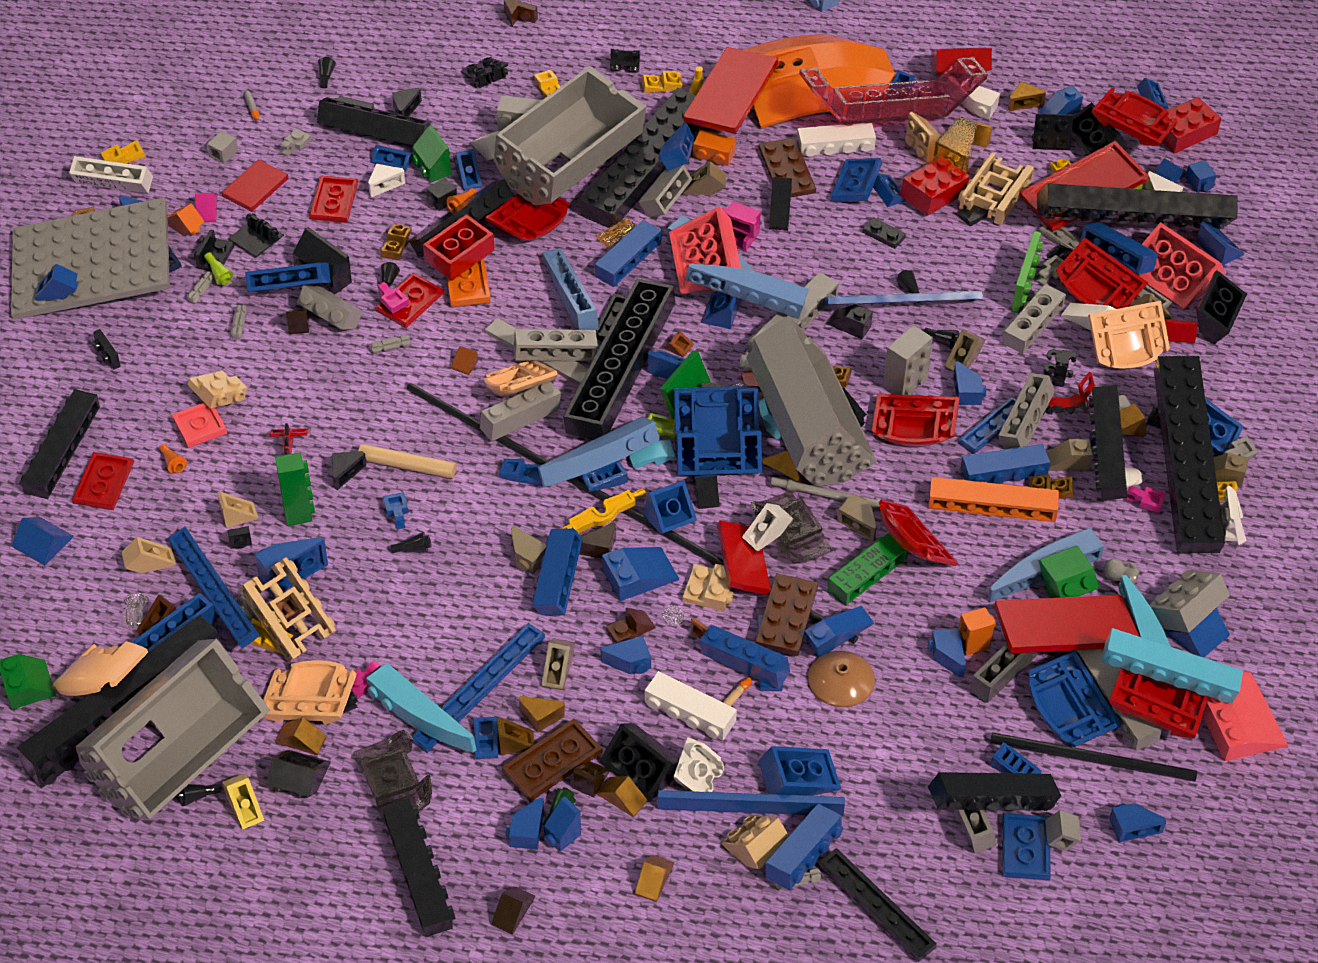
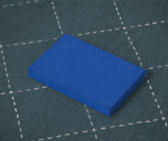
(856, 180)
(1025, 847)

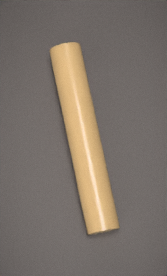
(409, 461)

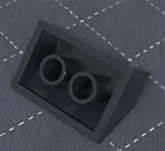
(1092, 134)
(316, 249)
(1219, 307)
(641, 758)

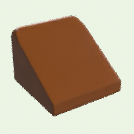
(679, 344)
(464, 360)
(698, 628)

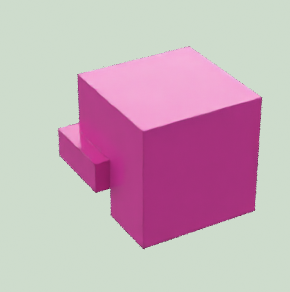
(744, 223)

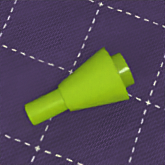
(221, 273)

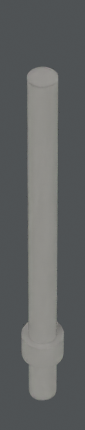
(793, 485)

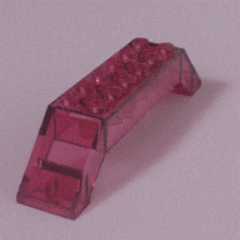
(896, 100)

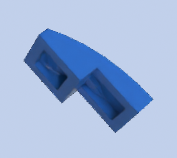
(519, 471)
(486, 737)

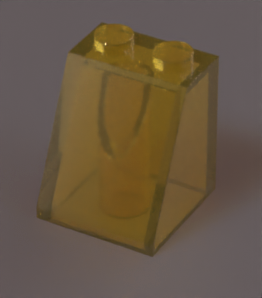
(957, 144)

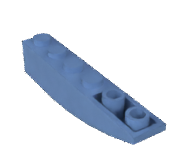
(751, 286)

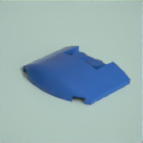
(1071, 700)

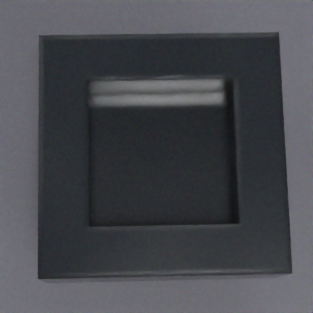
(239, 537)

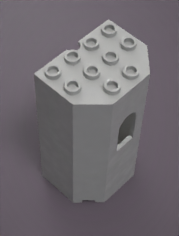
(580, 121)
(809, 405)
(199, 711)

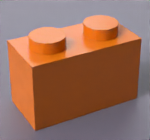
(714, 147)
(976, 631)

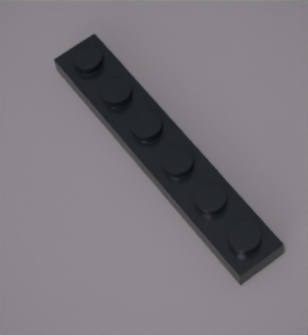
(877, 904)

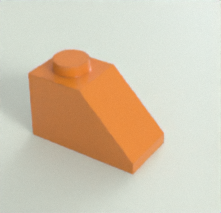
(185, 220)

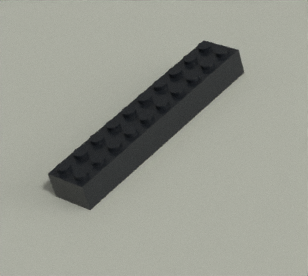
(636, 166)
(1136, 205)
(619, 360)
(1188, 455)
(54, 746)

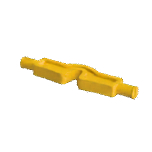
(612, 506)

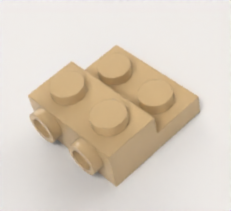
(218, 388)
(708, 587)

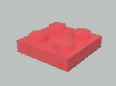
(199, 424)

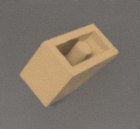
(147, 556)

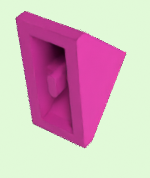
(207, 206)

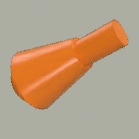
(456, 200)
(174, 461)

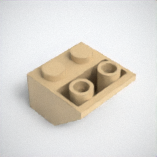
(921, 136)
(756, 840)

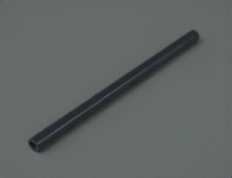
(1094, 757)

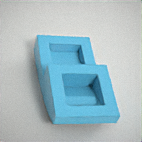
(768, 419)
(657, 452)

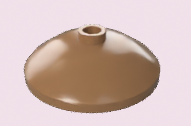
(841, 687)

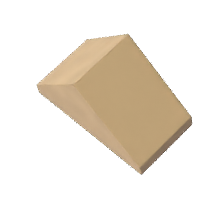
(236, 510)

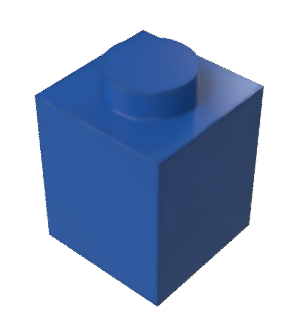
(1201, 176)

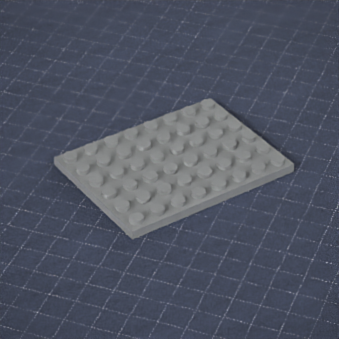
(112, 250)

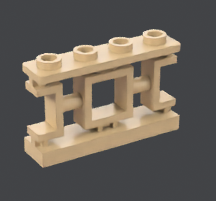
(989, 198)
(273, 619)

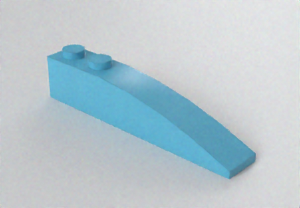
(1141, 613)
(416, 708)

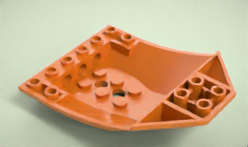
(837, 58)

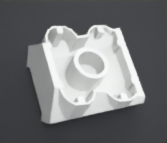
(1231, 517)
(698, 767)

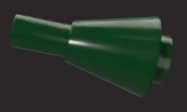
(559, 794)

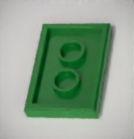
(688, 375)

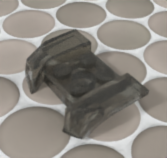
(803, 536)
(391, 772)

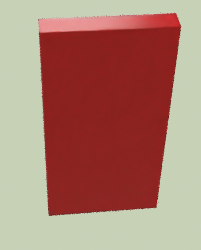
(742, 563)

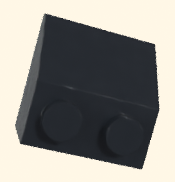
(297, 773)

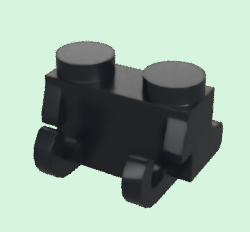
(625, 59)
(1060, 368)

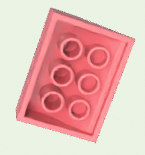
(706, 242)
(1180, 268)
(1245, 725)

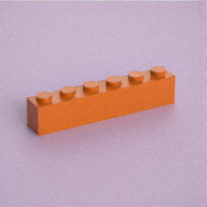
(993, 499)

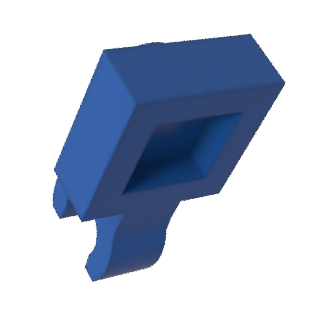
(396, 506)

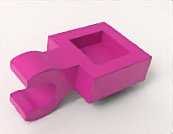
(392, 299)
(1149, 498)
(360, 684)

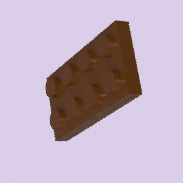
(785, 160)
(787, 614)
(551, 760)

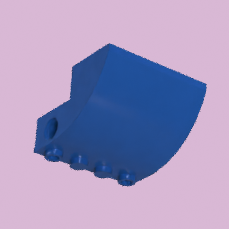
(717, 430)

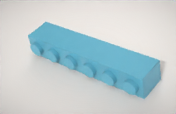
(1172, 666)

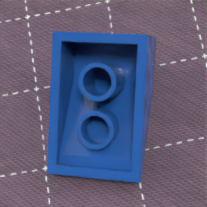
(1222, 428)
(307, 555)
(637, 570)
(798, 771)

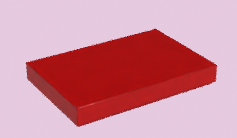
(255, 185)
(333, 199)
(420, 295)
(103, 481)

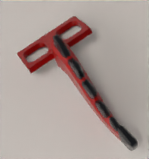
(1076, 401)
(288, 434)

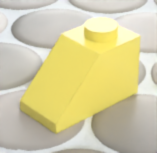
(243, 800)

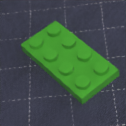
(1027, 272)

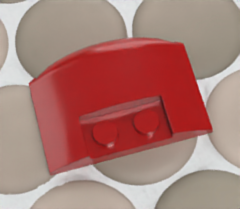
(1134, 116)
(528, 220)
(1098, 277)
(915, 419)
(913, 534)
(1159, 703)

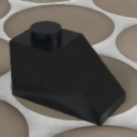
(852, 320)

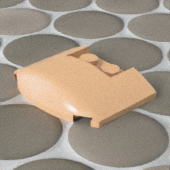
(1129, 335)
(519, 377)
(98, 667)
(309, 690)

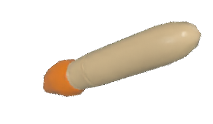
(737, 692)

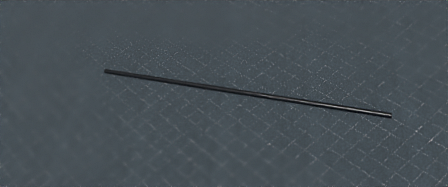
(579, 483)

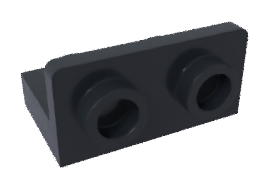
(218, 247)

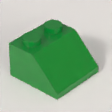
(432, 155)
(1068, 573)
(26, 680)

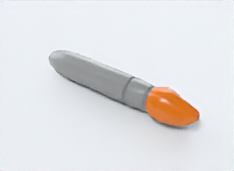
(251, 104)

